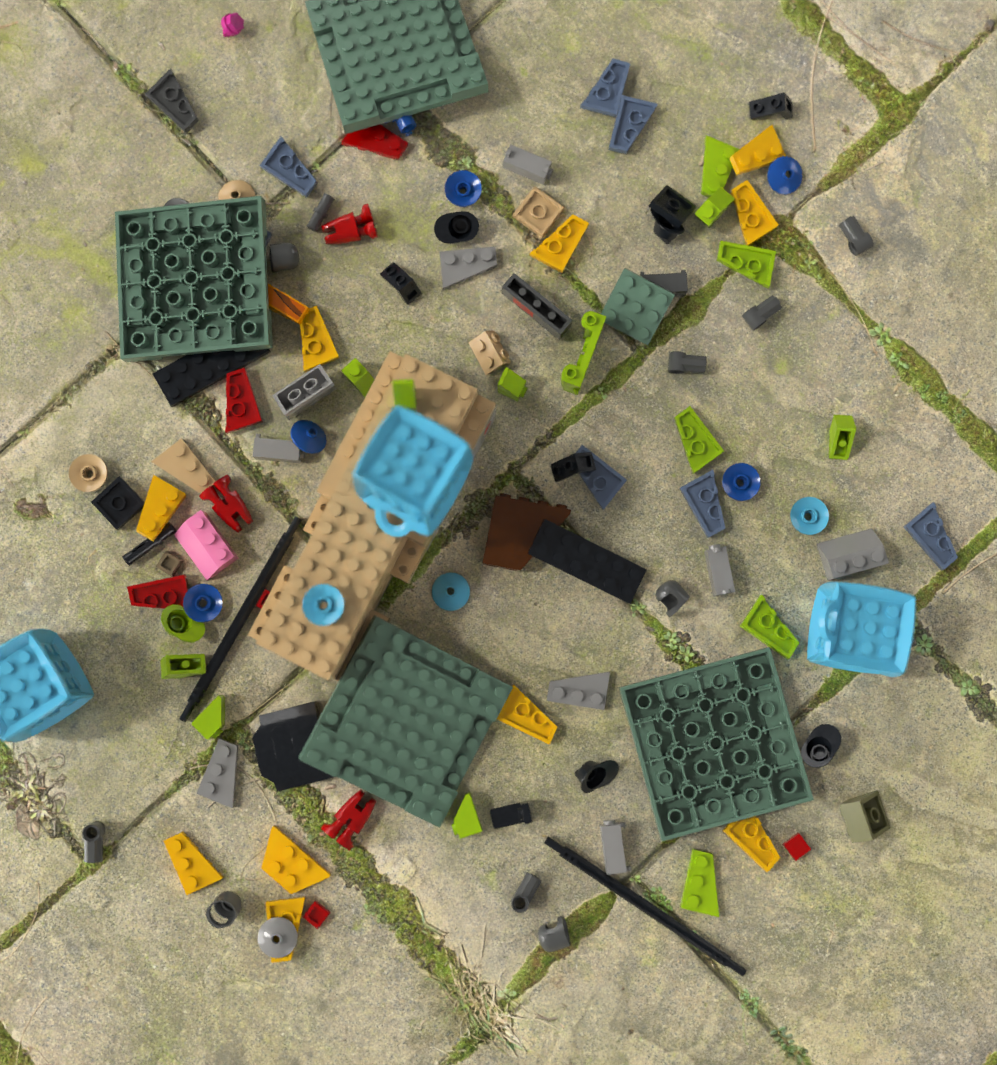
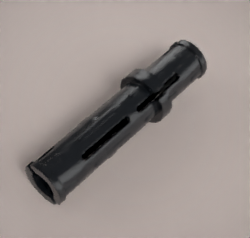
(147, 545)

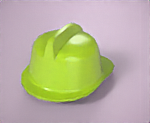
(180, 625)

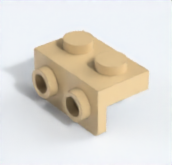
(489, 351)

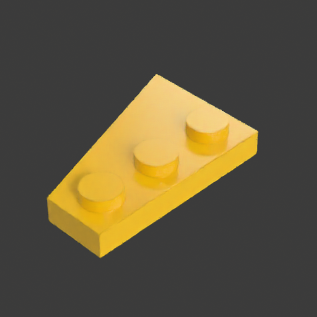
(758, 152)
(752, 213)
(560, 246)
(316, 341)
(158, 507)
(526, 717)
(753, 841)
(190, 864)
(287, 908)

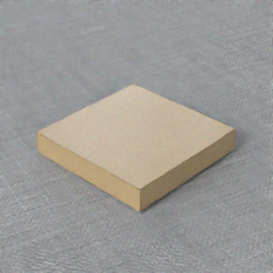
(538, 212)

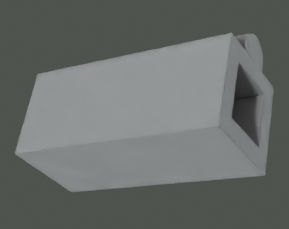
(527, 164)
(276, 450)
(719, 570)
(613, 847)

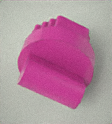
(232, 24)

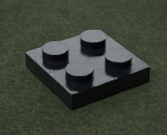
(672, 206)
(118, 503)

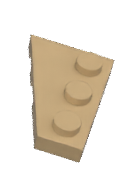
(185, 466)

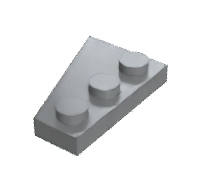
(465, 263)
(580, 691)
(220, 774)

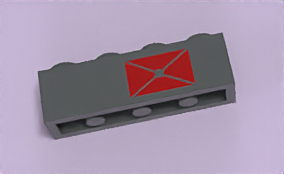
(536, 306)

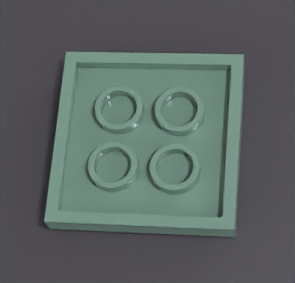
(636, 306)

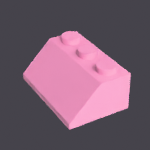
(205, 545)

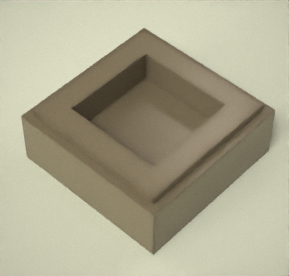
(169, 563)

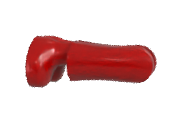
(347, 227)
(229, 507)
(352, 816)

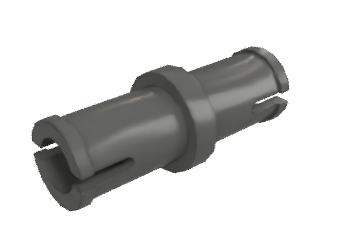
(320, 212)

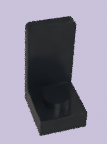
(770, 106)
(401, 282)
(573, 465)
(511, 815)

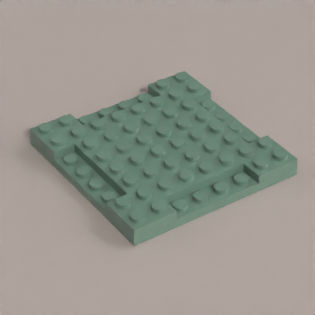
(395, 57)
(193, 279)
(405, 721)
(715, 744)

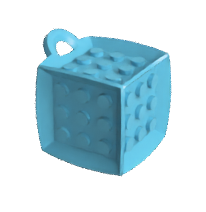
(412, 472)
(861, 628)
(38, 684)

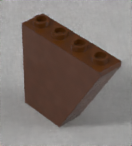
(514, 529)

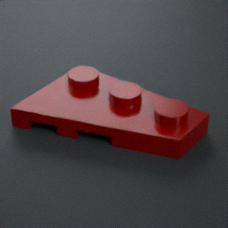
(377, 140)
(241, 403)
(159, 592)

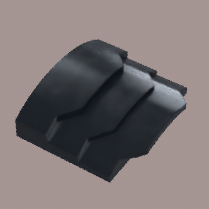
(280, 742)

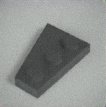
(172, 101)

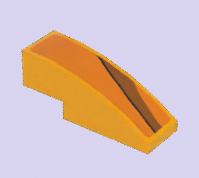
(286, 305)

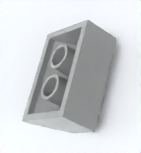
(304, 392)
(852, 554)

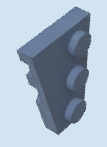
(607, 92)
(630, 121)
(287, 168)
(602, 482)
(704, 502)
(930, 535)

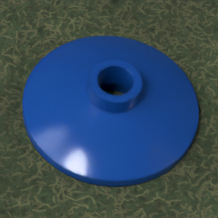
(777, 175)
(463, 180)
(308, 436)
(750, 479)
(195, 595)

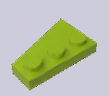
(716, 165)
(748, 260)
(696, 439)
(769, 629)
(700, 885)

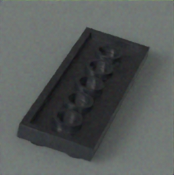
(201, 370)
(587, 561)

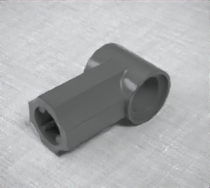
(857, 239)
(759, 314)
(681, 363)
(93, 844)
(526, 891)

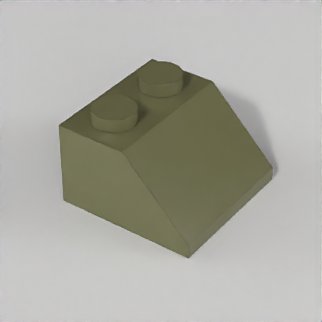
(864, 817)

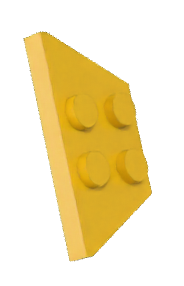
(290, 863)

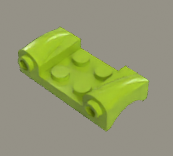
(573, 375)

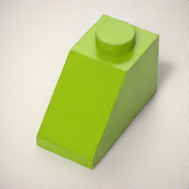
(714, 207)
(358, 376)
(512, 385)
(405, 394)
(841, 436)
(182, 666)
(212, 719)
(466, 819)

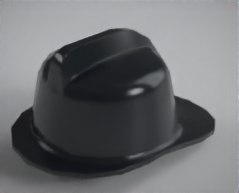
(456, 227)
(665, 230)
(821, 745)
(596, 775)

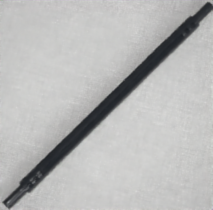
(240, 619)
(645, 906)

